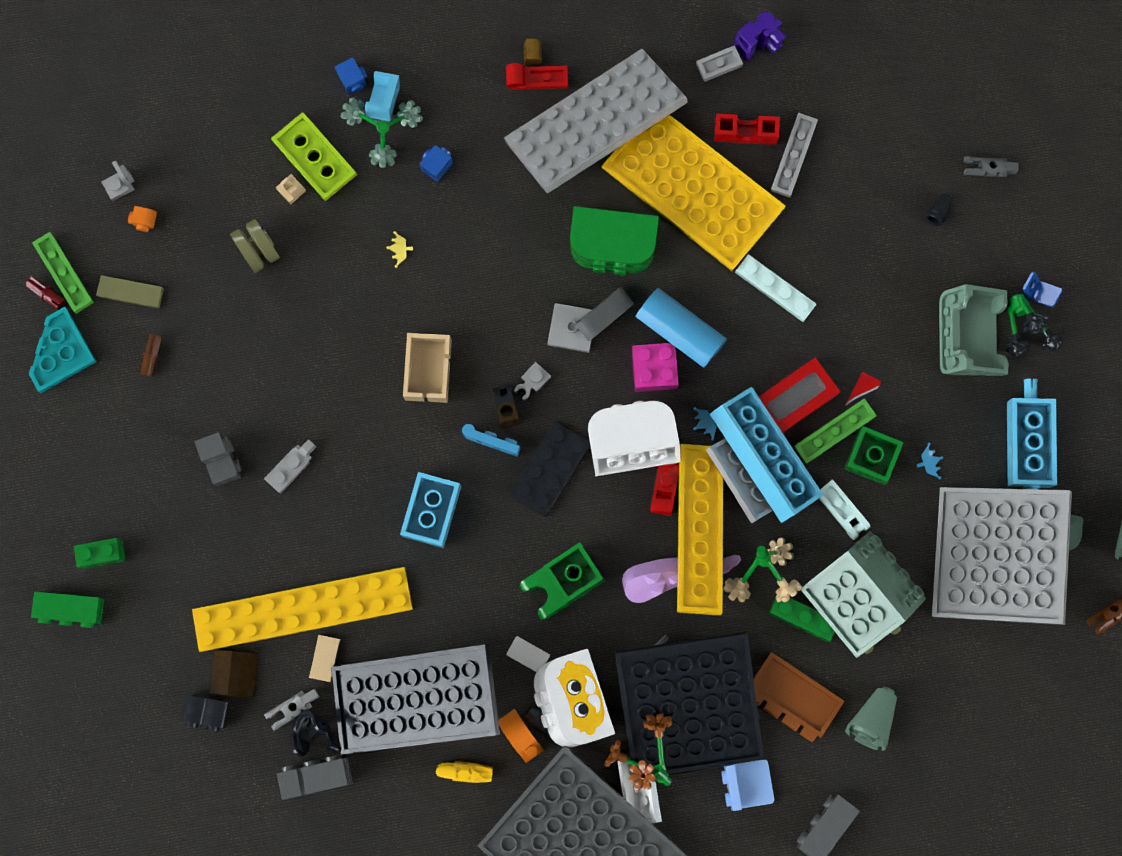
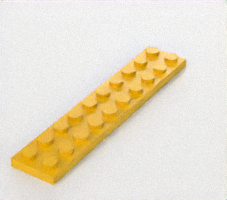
(302, 609)

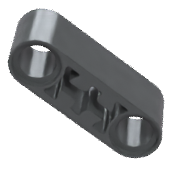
(604, 313)

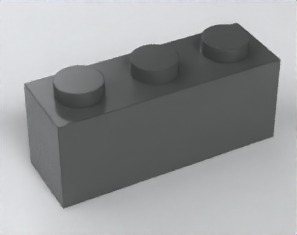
(827, 827)

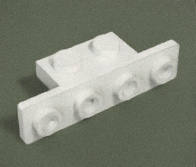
(643, 800)

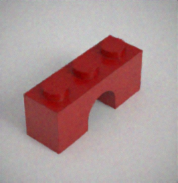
(759, 131)

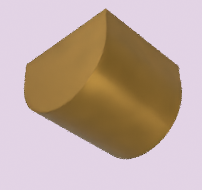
(532, 52)

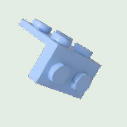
(747, 784)

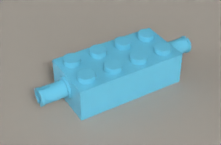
(1031, 440)

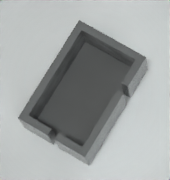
(314, 777)

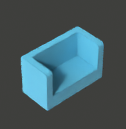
(383, 96)

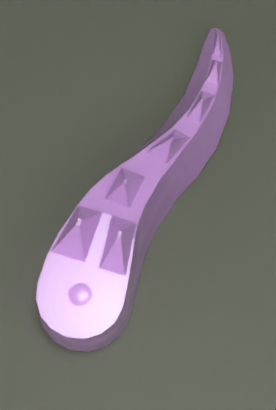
(658, 576)

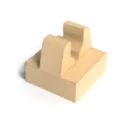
(290, 189)

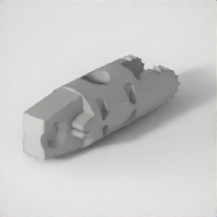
(303, 704)

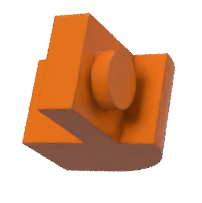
(520, 736)

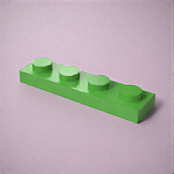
(63, 272)
(834, 431)

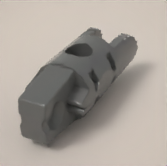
(999, 166)

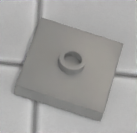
(564, 331)

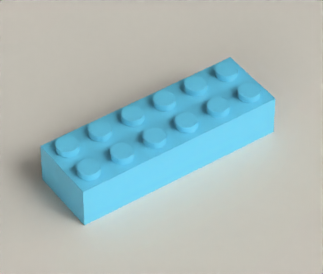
(766, 454)

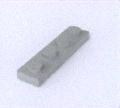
(794, 155)

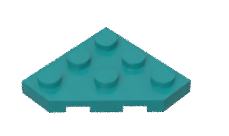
(59, 352)

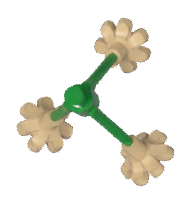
(779, 553)

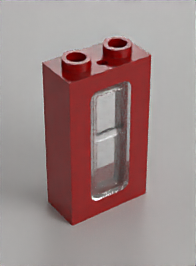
(799, 395)

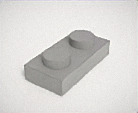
(719, 63)

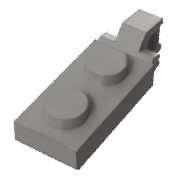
(290, 466)

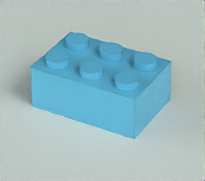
(430, 510)

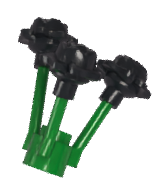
(1034, 325)

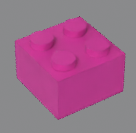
(654, 367)

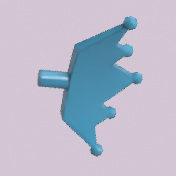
(705, 422)
(930, 461)

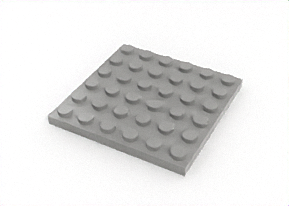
(1002, 555)

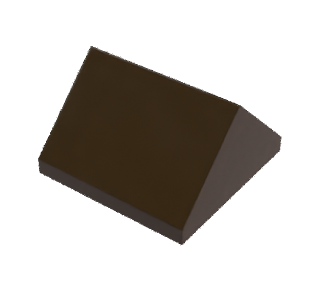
(234, 673)

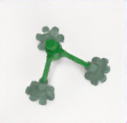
(382, 154)

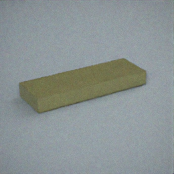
(130, 291)

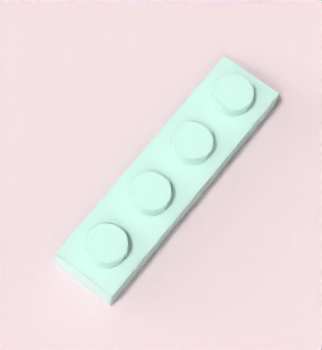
(775, 288)

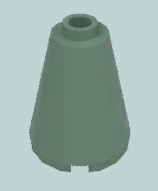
(874, 719)

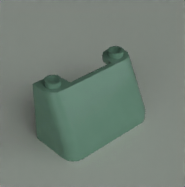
(970, 331)

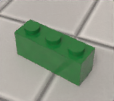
(67, 609)
(803, 618)

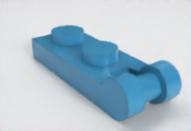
(490, 439)

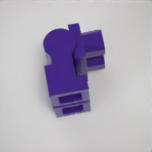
(763, 32)

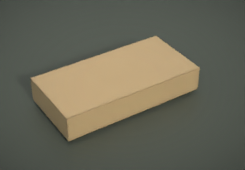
(324, 658)

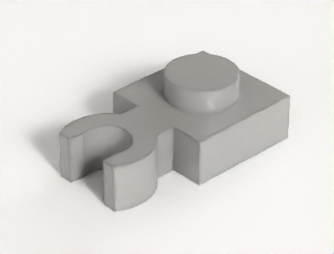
(534, 379)

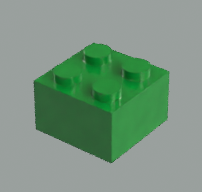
(873, 455)

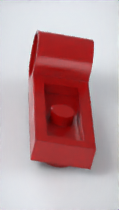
(539, 77)
(665, 489)

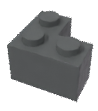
(217, 455)

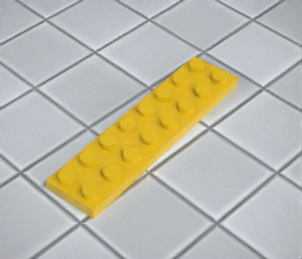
(699, 533)

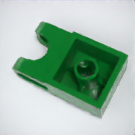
(556, 580)

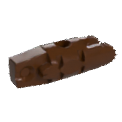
(1111, 614)

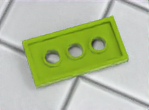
(310, 170)

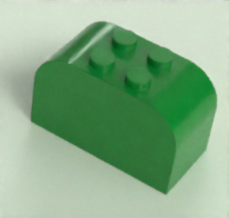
(613, 240)

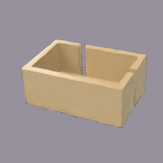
(427, 367)

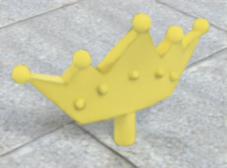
(399, 248)

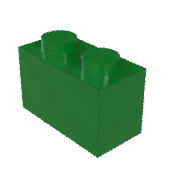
(99, 553)

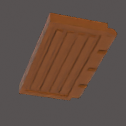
(796, 696)

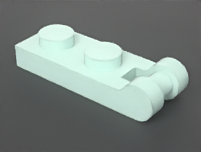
(843, 509)

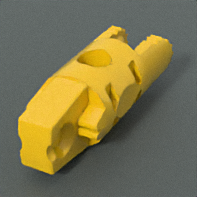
(465, 771)

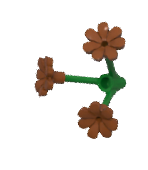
(642, 772)

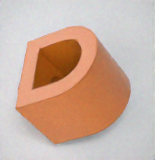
(142, 218)

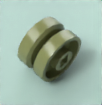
(255, 245)

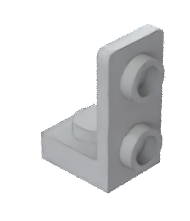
(120, 183)

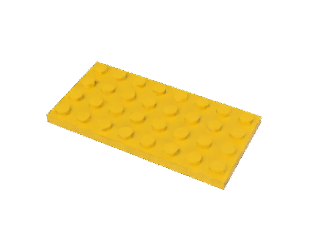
(695, 189)

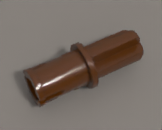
(150, 355)

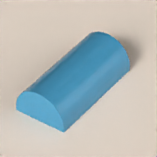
(681, 327)

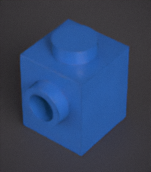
(351, 76)
(436, 162)

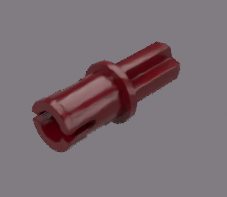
(45, 293)

